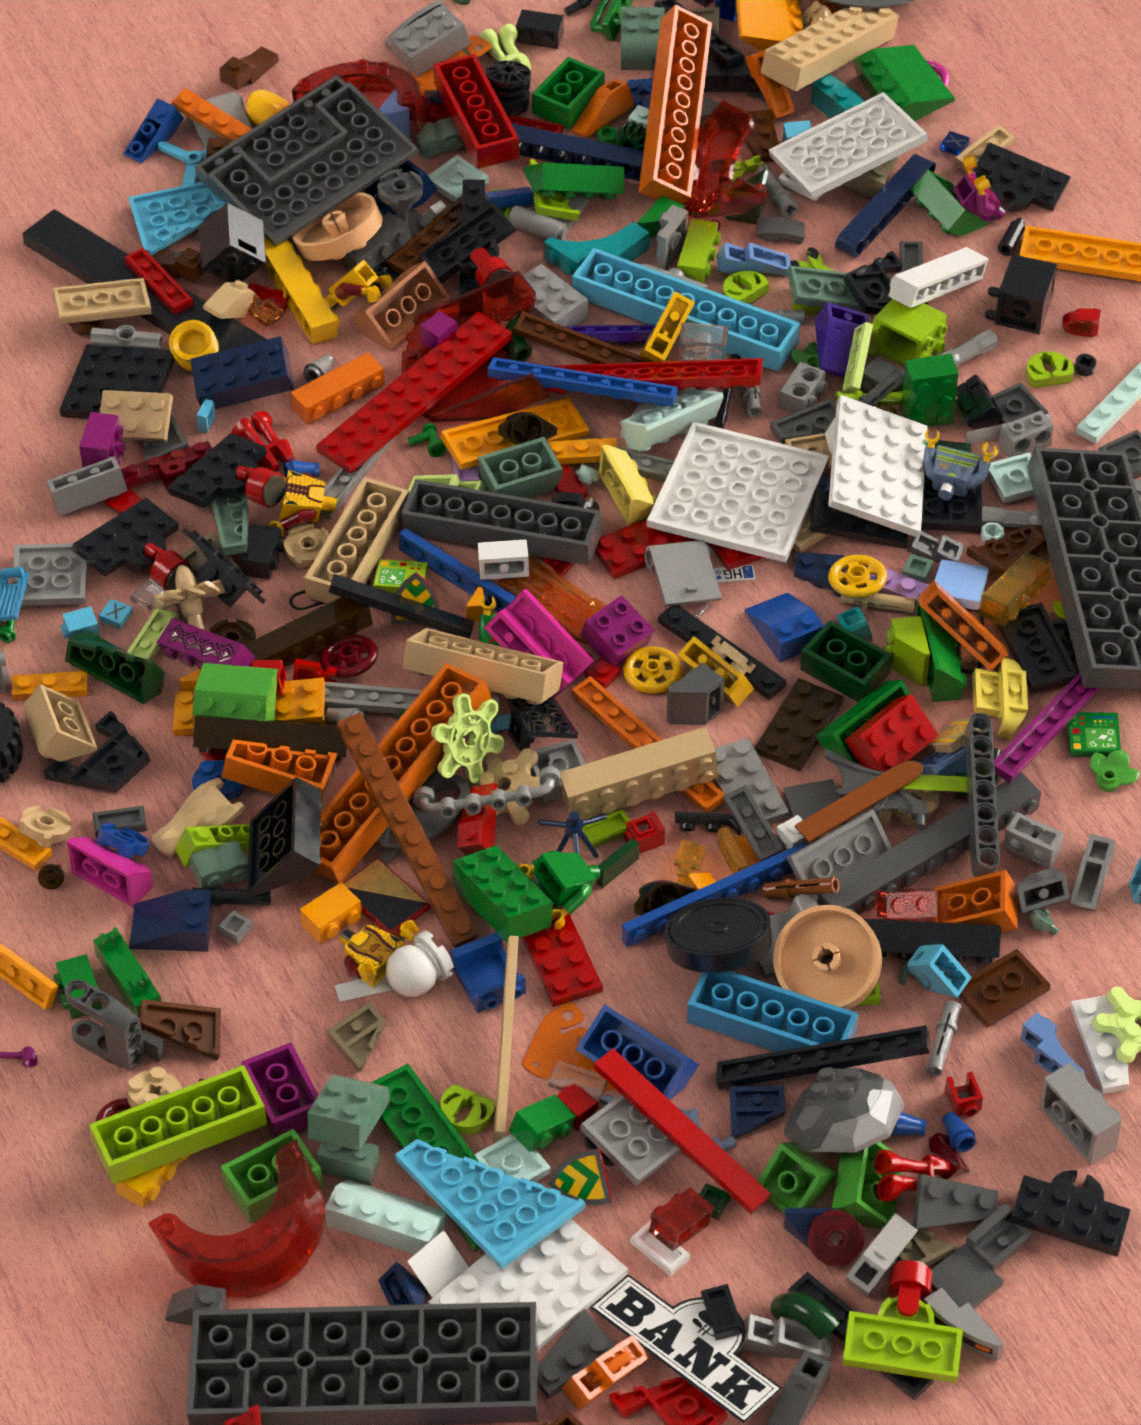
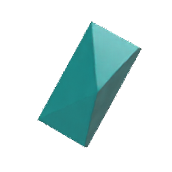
(855, 622)

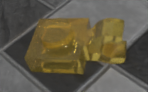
(688, 858)

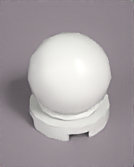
(416, 967)

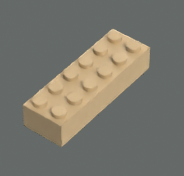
(357, 538)
(503, 669)
(639, 774)

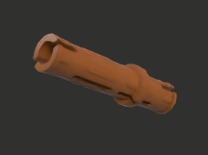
(791, 888)

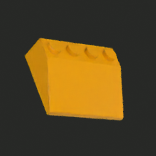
(768, 21)

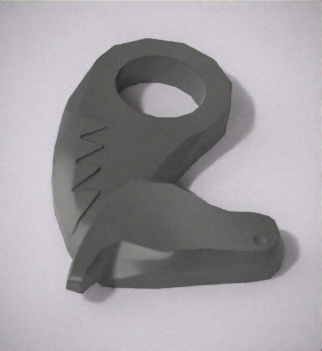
(433, 823)

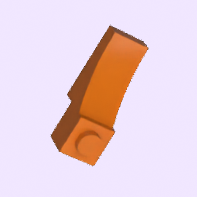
(775, 94)
(605, 1372)

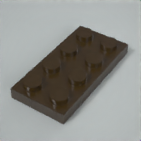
(794, 727)

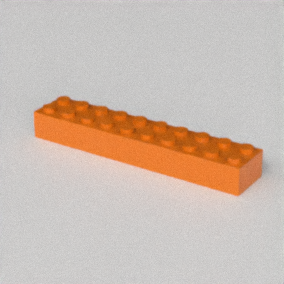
(675, 106)
(353, 817)

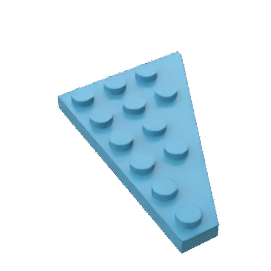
(172, 213)
(492, 1208)

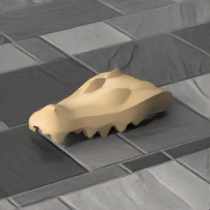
(202, 808)

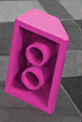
(109, 870)

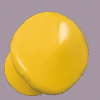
(263, 105)
(190, 341)

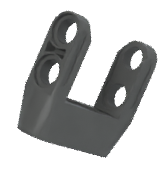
(119, 1029)

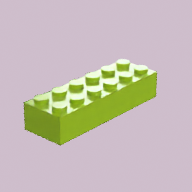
(178, 1124)

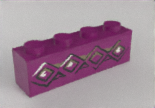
(200, 646)

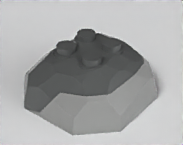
(844, 1111)

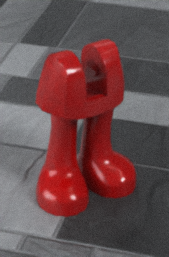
(276, 449)
(892, 1185)

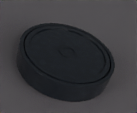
(718, 935)

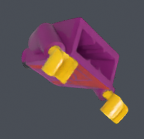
(976, 195)

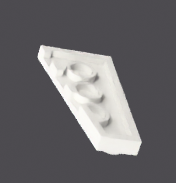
(1100, 1047)

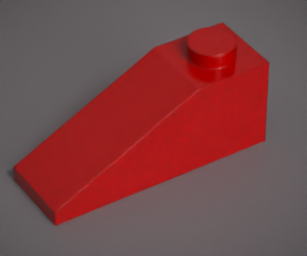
(477, 830)

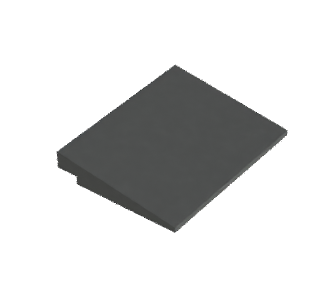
(306, 159)

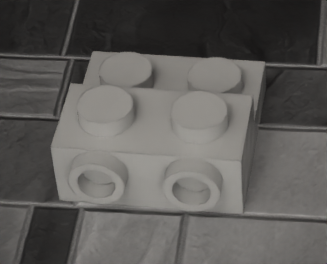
(671, 235)
(561, 756)

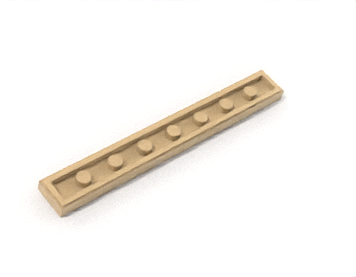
(506, 1038)

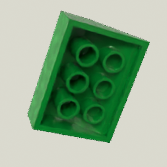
(904, 78)

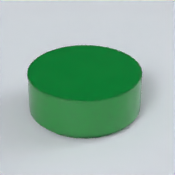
(607, 135)

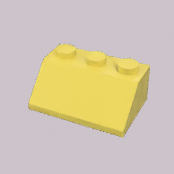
(625, 484)

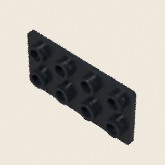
(220, 568)
(537, 721)

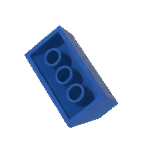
(649, 1055)

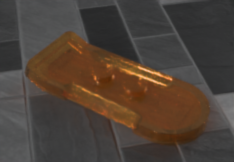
(557, 595)

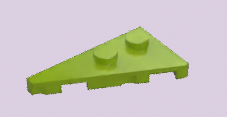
(553, 206)

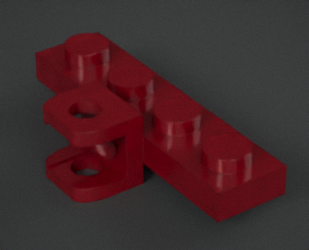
(165, 467)

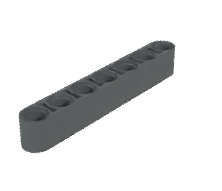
(985, 786)

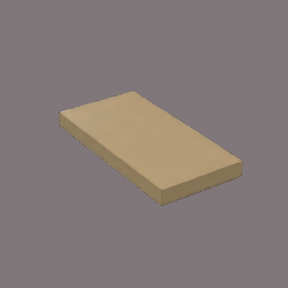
(101, 301)

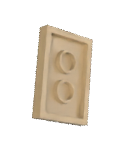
(140, 413)

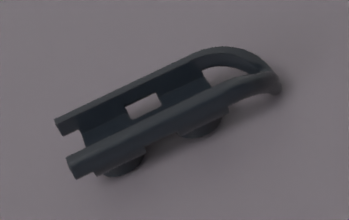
(712, 821)

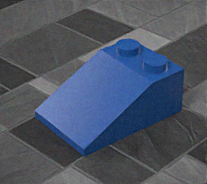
(784, 624)

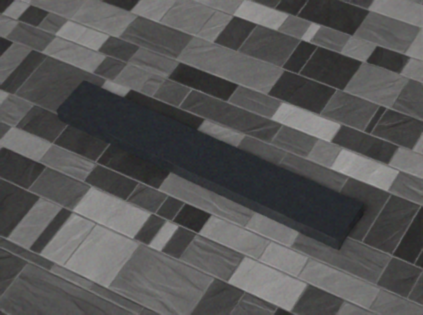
(99, 261)

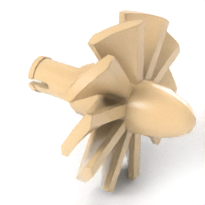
(189, 595)

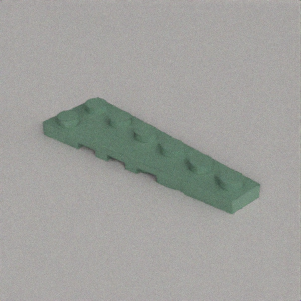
(232, 523)

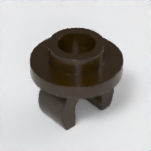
(51, 876)

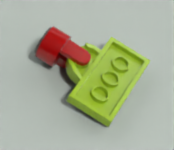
(904, 1331)

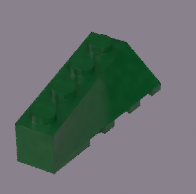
(115, 667)

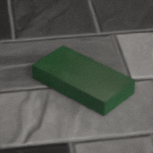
(618, 862)

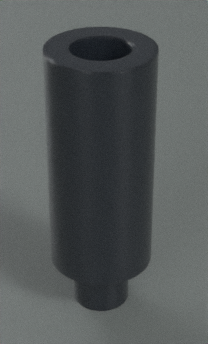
(1011, 237)

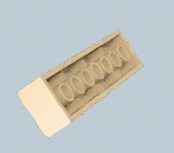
(828, 45)

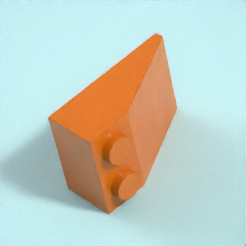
(979, 900)

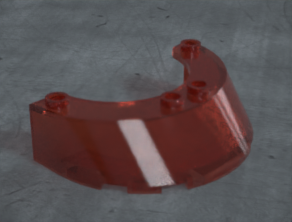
(374, 77)
(716, 153)
(266, 1252)

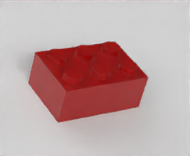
(892, 735)

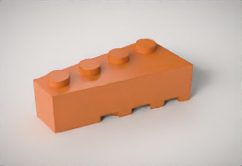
(275, 768)

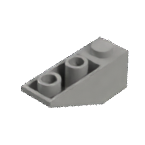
(880, 1255)

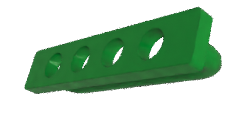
(612, 19)

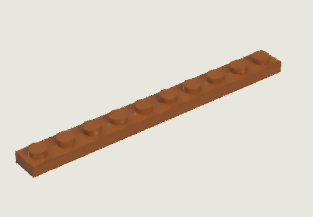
(407, 830)

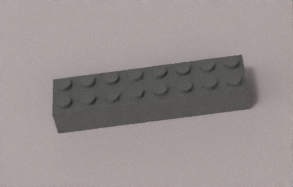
(484, 516)

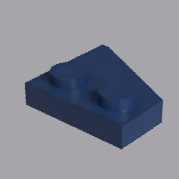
(815, 568)
(754, 1107)

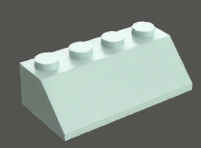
(661, 423)
(383, 1216)

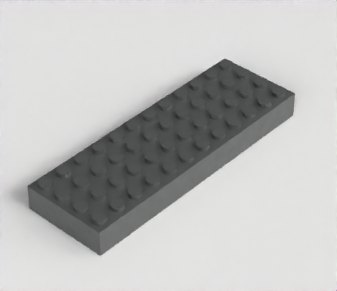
(1095, 552)
(366, 1364)

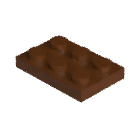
(1003, 988)

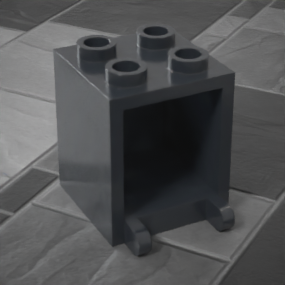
(231, 244)
(1024, 294)

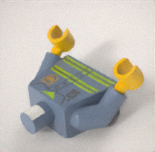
(953, 469)

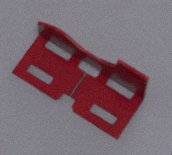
(937, 1146)

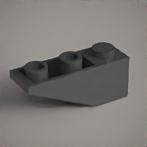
(801, 1390)

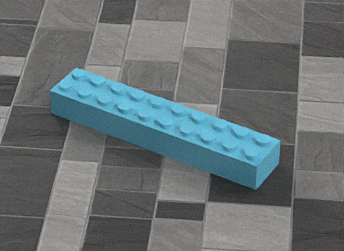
(645, 293)

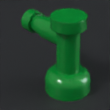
(435, 446)

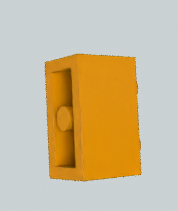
(331, 913)

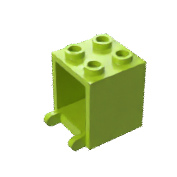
(908, 332)

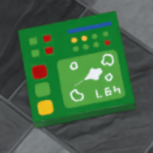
(1093, 733)

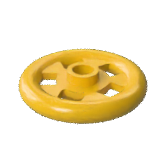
(857, 576)
(651, 686)

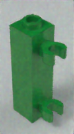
(124, 970)

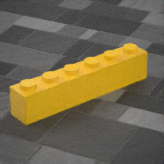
(305, 298)

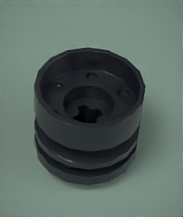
(511, 85)

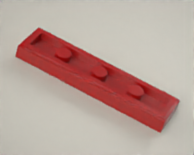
(159, 281)

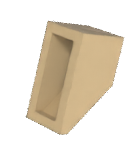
(230, 301)

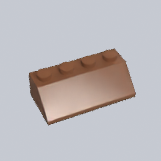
(393, 314)

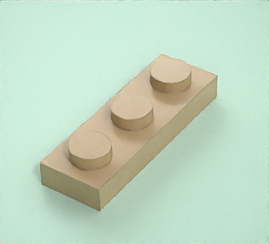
(997, 136)

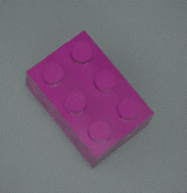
(282, 1088)

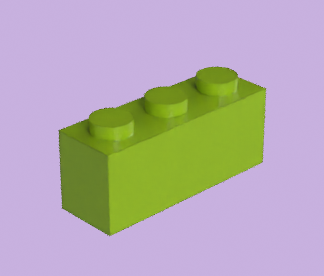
(699, 249)

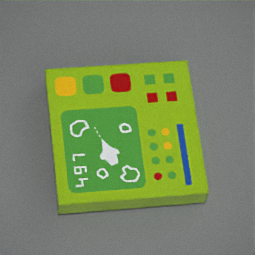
(393, 573)

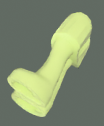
(506, 39)

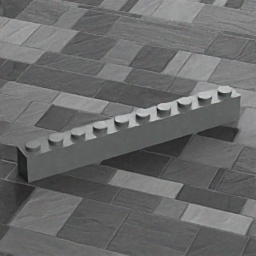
(927, 849)

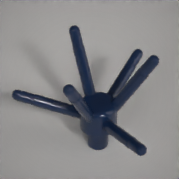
(574, 829)

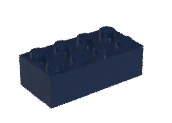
(243, 373)

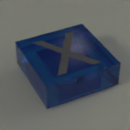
(955, 143)

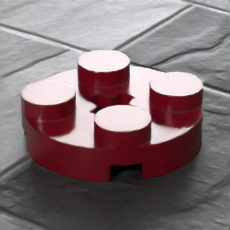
(846, 1225)

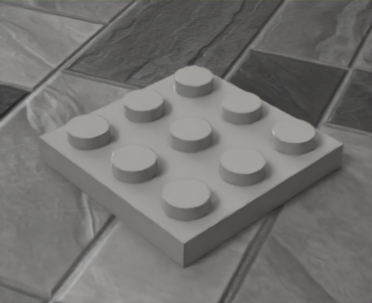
(55, 574)
(629, 1139)

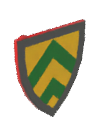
(416, 589)
(583, 1178)

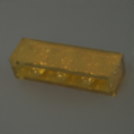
(1015, 589)

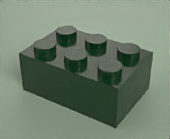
(845, 661)

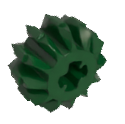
(631, 136)

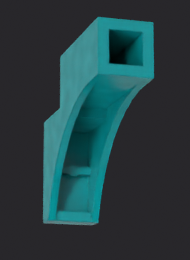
(569, 255)

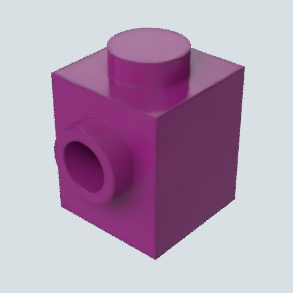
(437, 329)

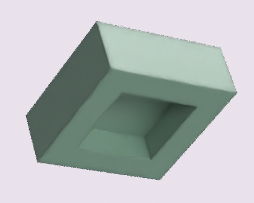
(918, 568)

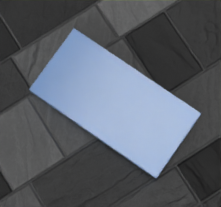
(963, 582)

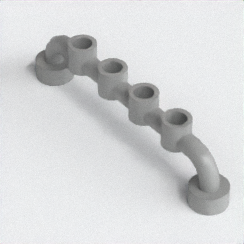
(497, 799)

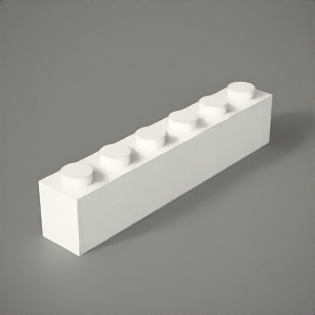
(938, 277)

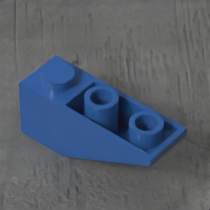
(156, 127)

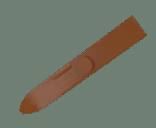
(859, 800)

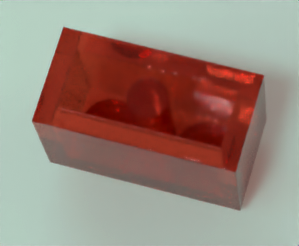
(906, 903)
(680, 1218)

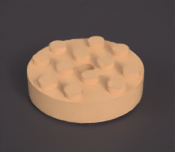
(340, 230)
(822, 932)

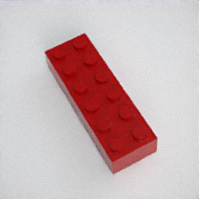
(476, 111)

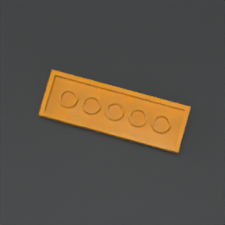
(1083, 252)
(481, 437)
(301, 701)

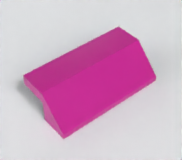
(533, 630)

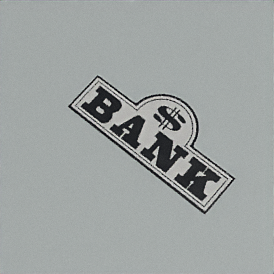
(686, 1344)

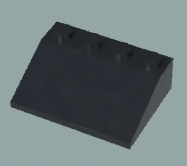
(285, 838)

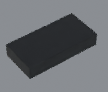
(721, 1312)

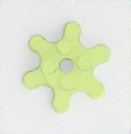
(480, 738)
(1122, 1023)

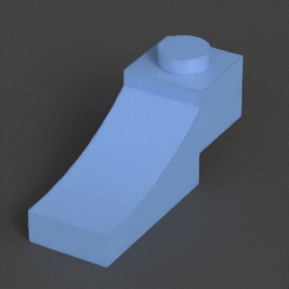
(752, 258)
(1041, 1036)

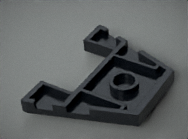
(871, 283)
(107, 767)

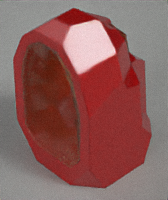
(1082, 322)

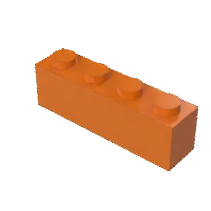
(337, 388)
(962, 625)

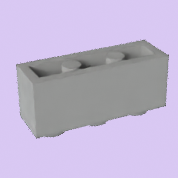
(87, 486)

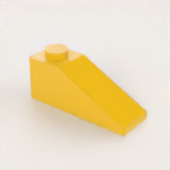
(667, 328)

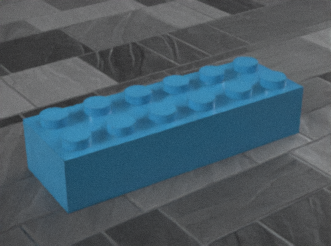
(766, 1013)

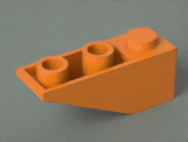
(606, 104)

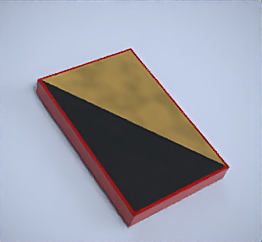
(385, 896)

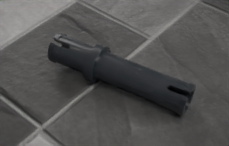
(237, 896)

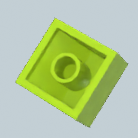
(909, 649)

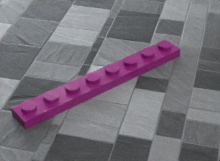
(1043, 729)

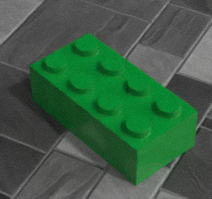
(501, 893)

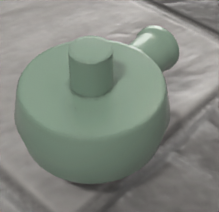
(1042, 921)

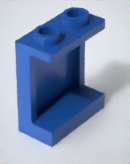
(482, 971)

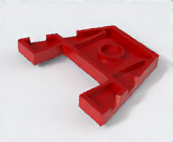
(673, 1402)

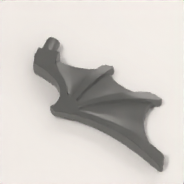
(856, 775)

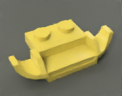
(1002, 695)

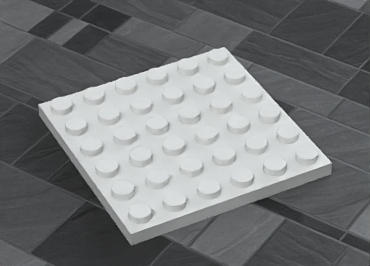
(738, 491)

